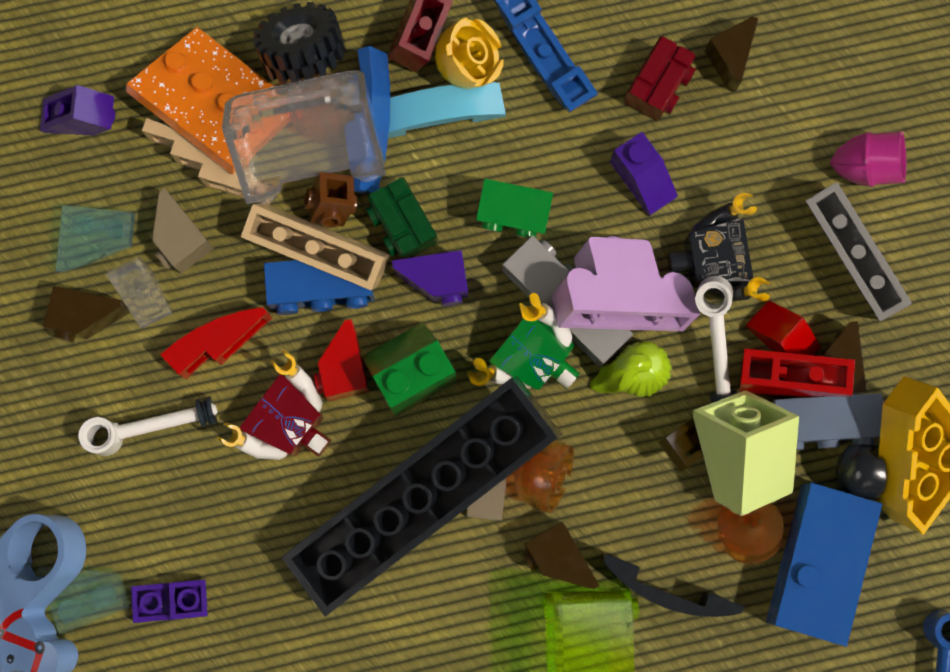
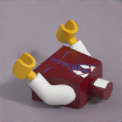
(282, 418)

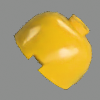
(468, 54)

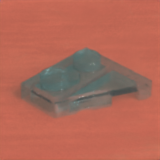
(92, 235)
(87, 599)

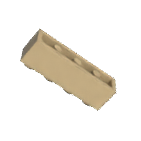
(315, 245)

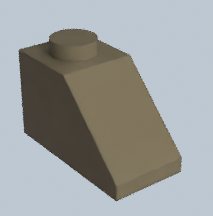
(177, 236)

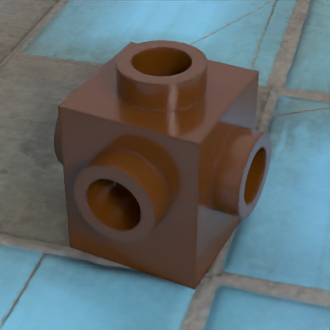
(331, 199)

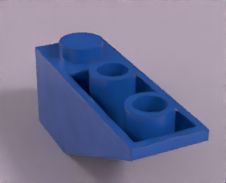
(299, 285)

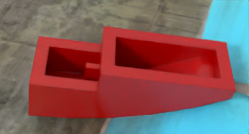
(215, 339)

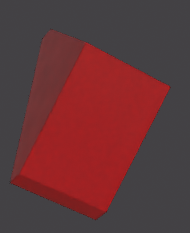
(783, 330)

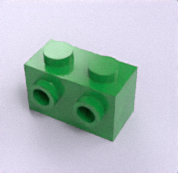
(513, 207)

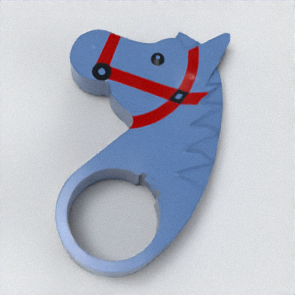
(26, 634)

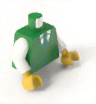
(531, 352)

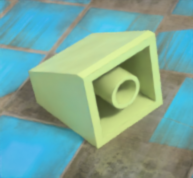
(747, 450)

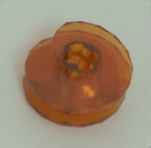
(751, 536)

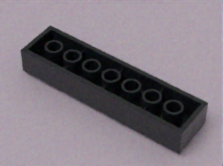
(421, 495)

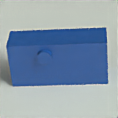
(824, 563)

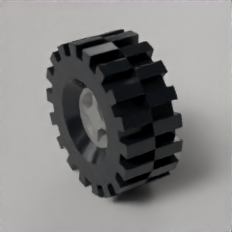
(299, 42)

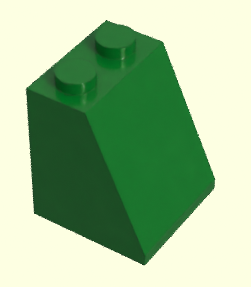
(410, 368)

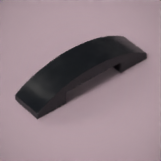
(709, 605)

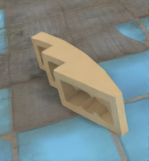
(189, 155)

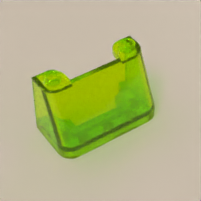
(589, 630)

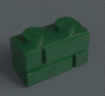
(402, 220)

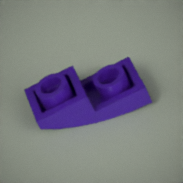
(169, 601)

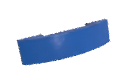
(546, 53)

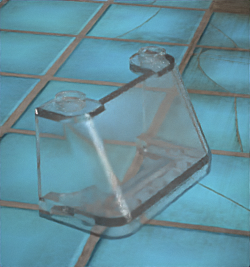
(302, 131)

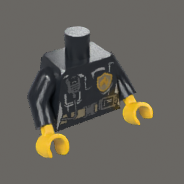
(720, 249)

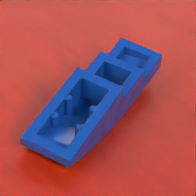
(376, 71)

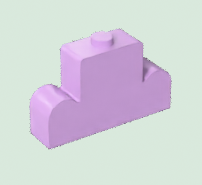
(622, 290)

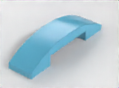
(444, 106)

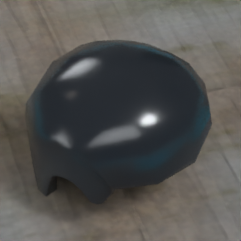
(861, 472)

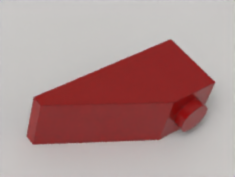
(795, 374)

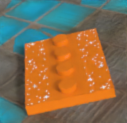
(190, 91)

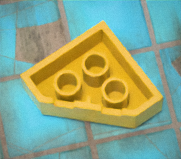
(915, 454)

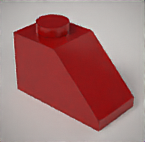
(342, 366)

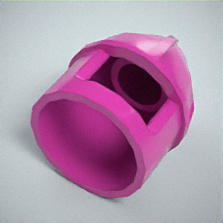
(872, 159)

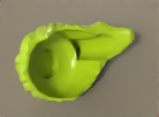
(636, 371)

